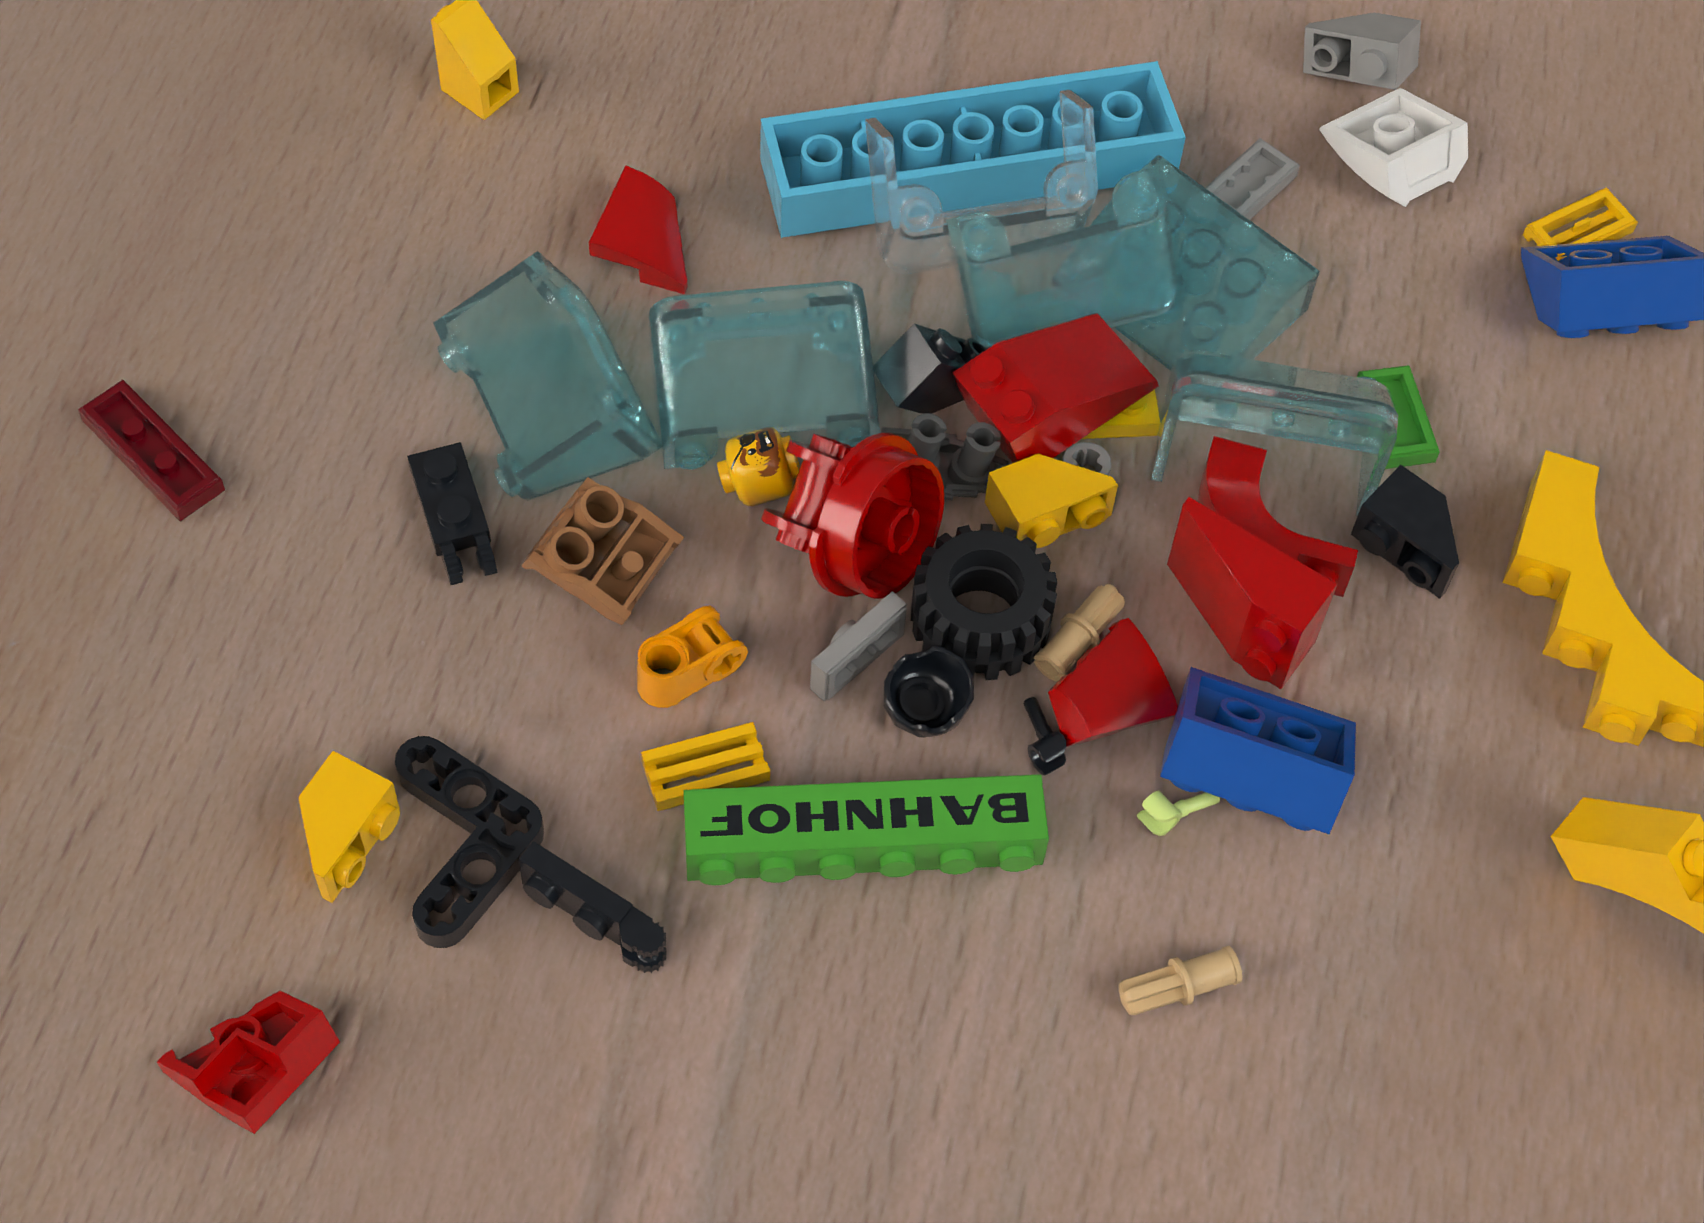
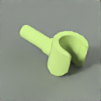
(1162, 815)

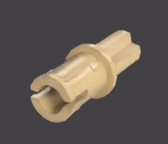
(1079, 632)
(1180, 981)

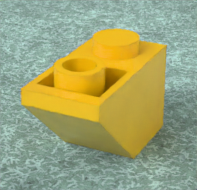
(473, 58)
(1048, 498)
(343, 818)

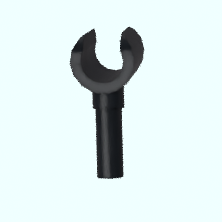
(1048, 751)

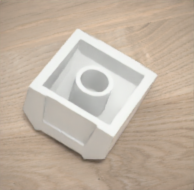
(1400, 144)

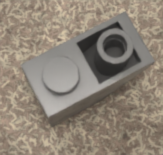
(1363, 49)

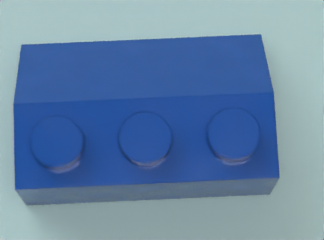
(1616, 285)
(1260, 751)

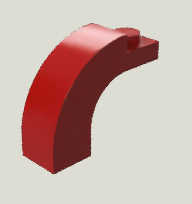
(1233, 491)

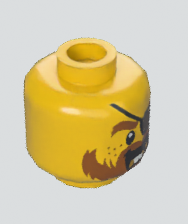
(758, 467)

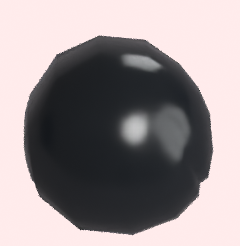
(928, 692)

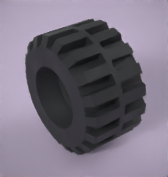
(991, 564)

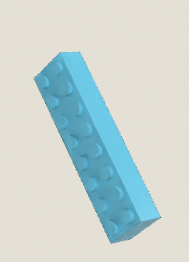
(963, 144)

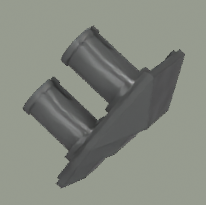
(961, 463)

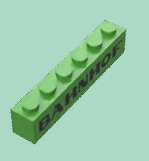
(865, 828)

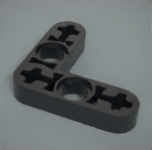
(486, 842)

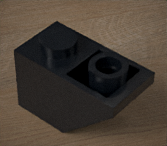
(921, 368)
(1410, 529)

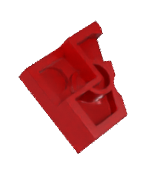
(642, 231)
(1112, 688)
(255, 1059)

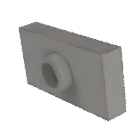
(1254, 178)
(857, 646)

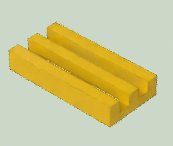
(1624, 226)
(703, 757)

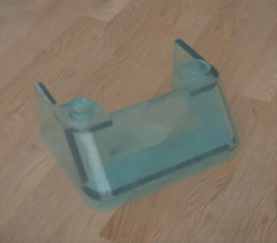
(1282, 404)

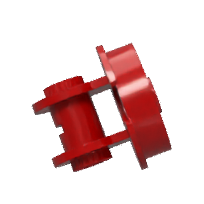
(861, 512)

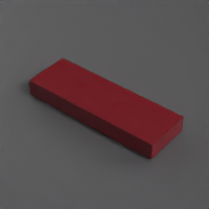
(151, 450)

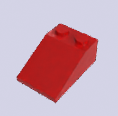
(1053, 385)
(1249, 593)

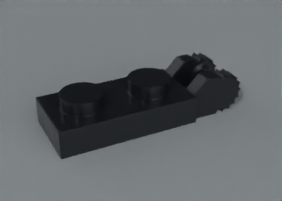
(452, 508)
(594, 907)

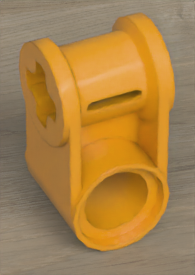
(695, 651)

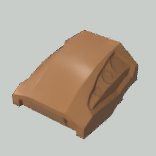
(603, 549)

